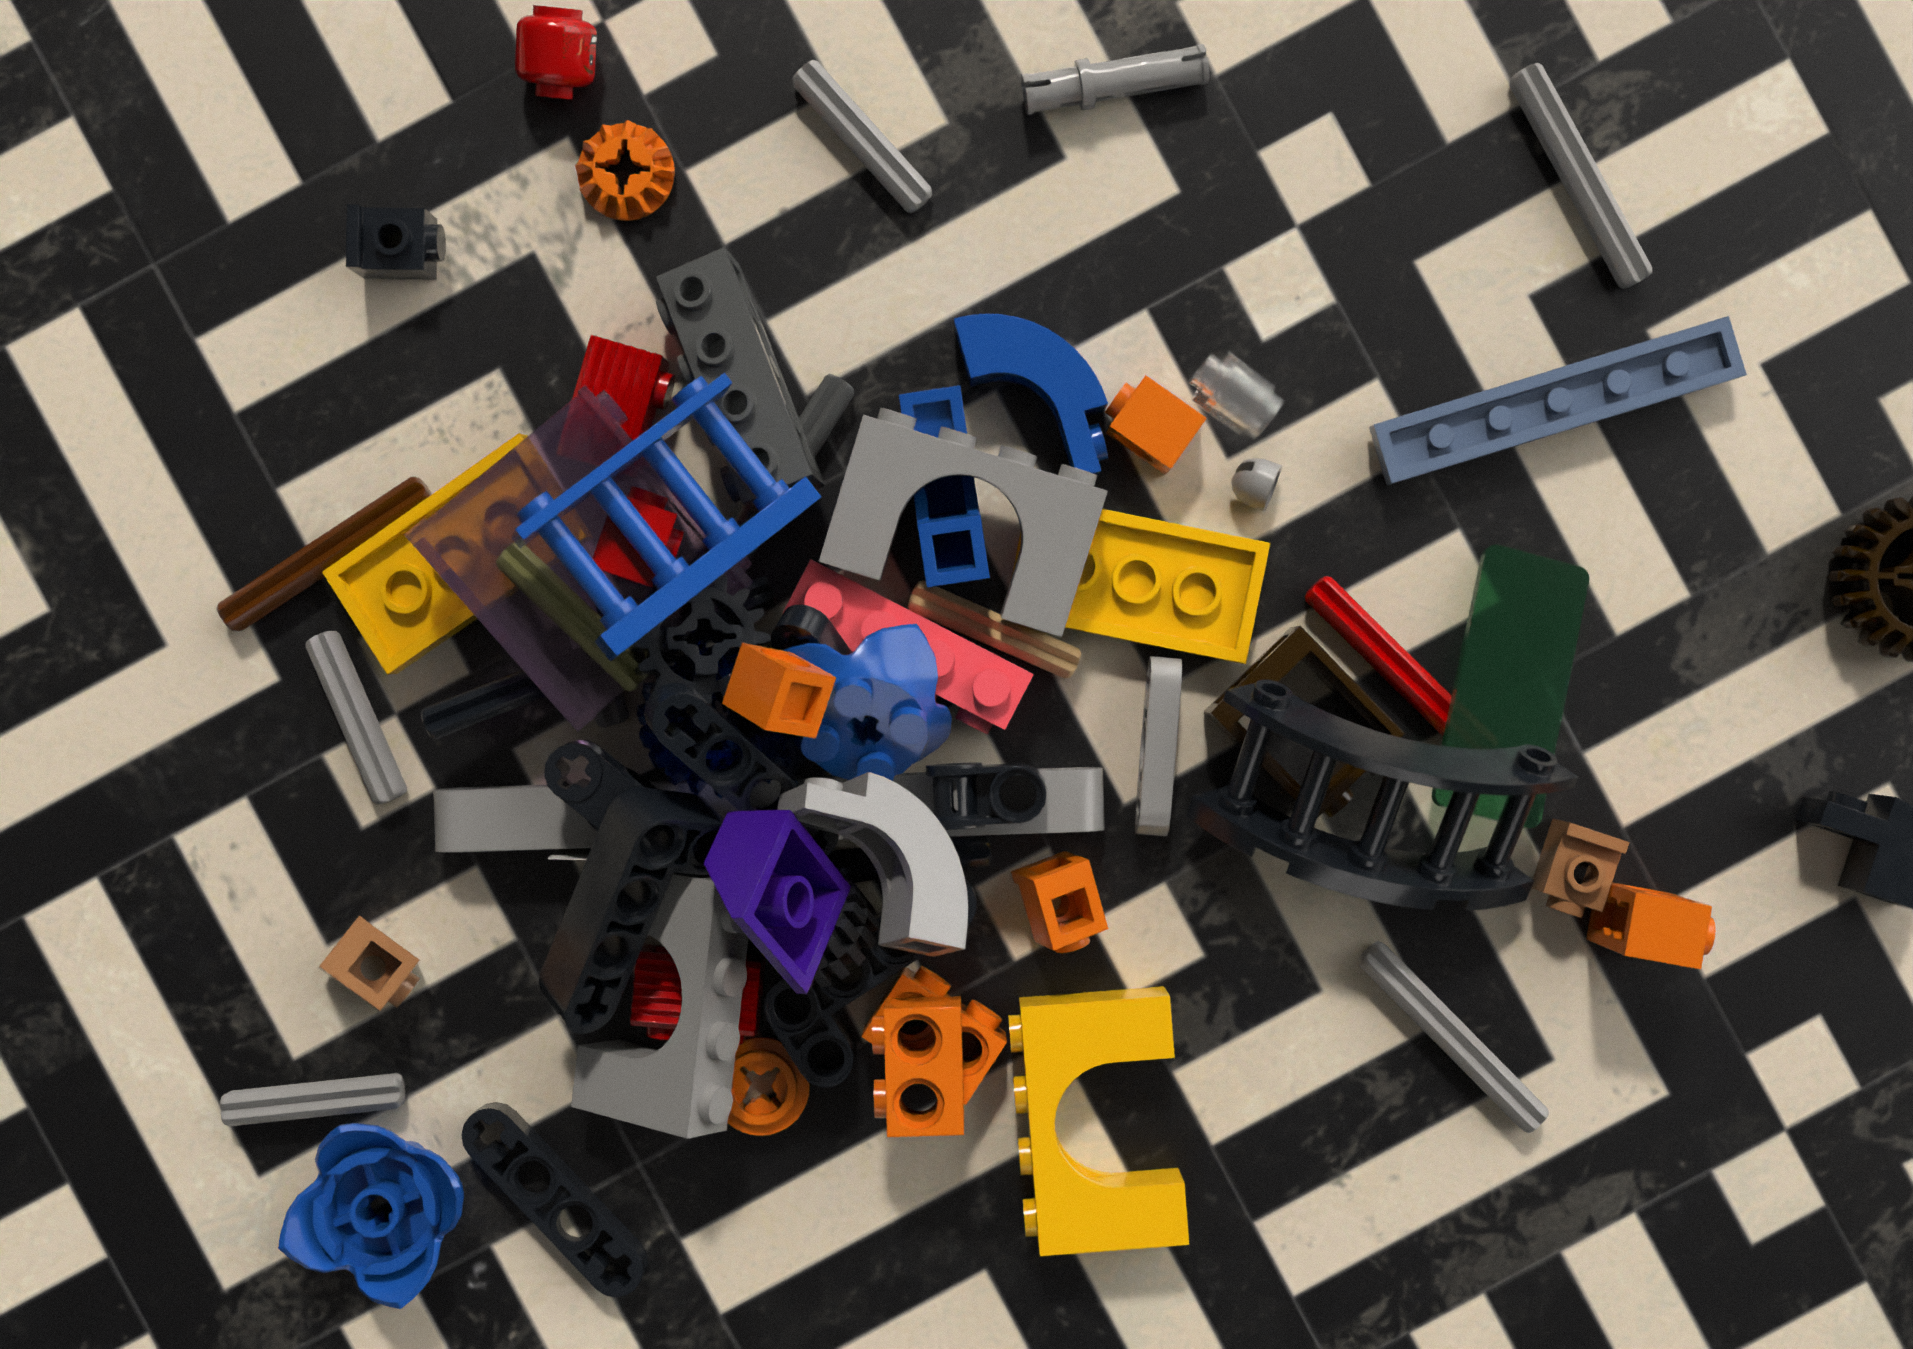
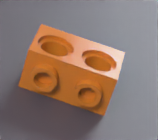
(1653, 926)
(975, 1019)
(934, 1066)

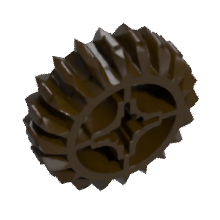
(1864, 579)

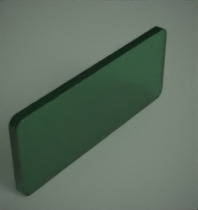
(1515, 661)

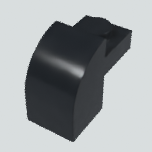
(1881, 844)

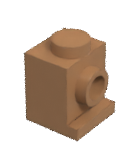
(1562, 852)
(364, 941)

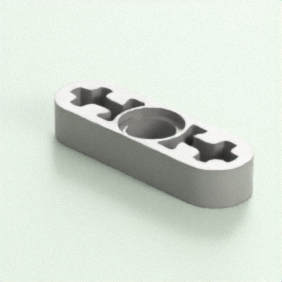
(1158, 746)

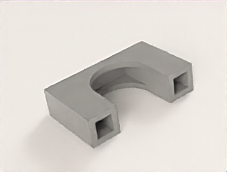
(1053, 510)
(689, 1079)

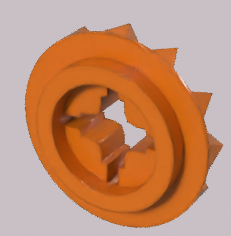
(644, 190)
(766, 1115)

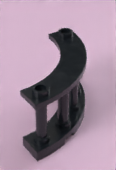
(1365, 867)

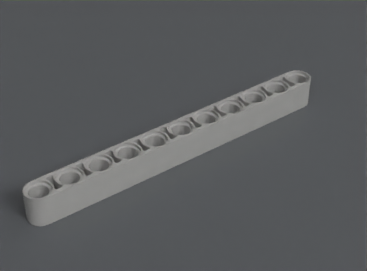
(538, 819)

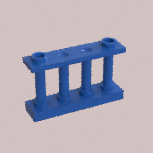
(674, 578)

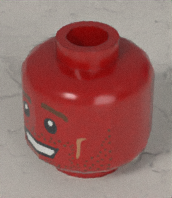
(555, 51)

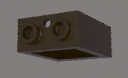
(1274, 665)

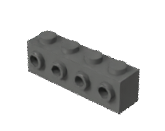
(723, 333)

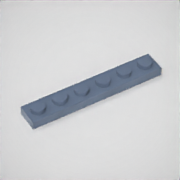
(1557, 400)

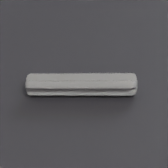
(862, 136)
(356, 717)
(312, 1099)

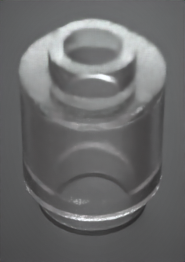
(1235, 394)

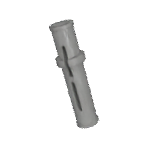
(1114, 79)

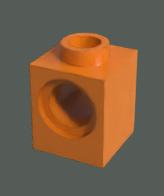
(1153, 423)
(778, 690)

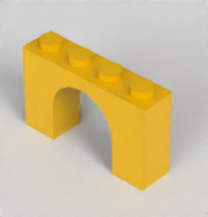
(1073, 1204)

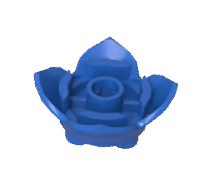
(894, 683)
(337, 1230)

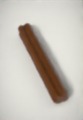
(308, 563)

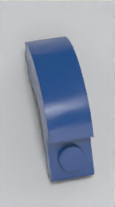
(1037, 358)
(949, 506)

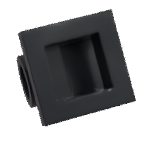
(368, 243)

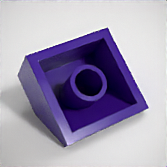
(778, 889)

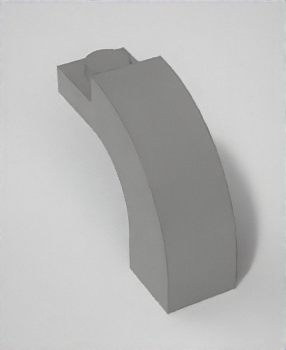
(910, 850)

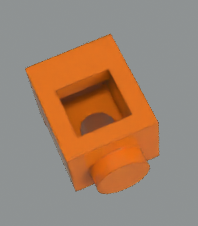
(1080, 906)

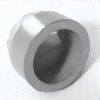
(1256, 482)

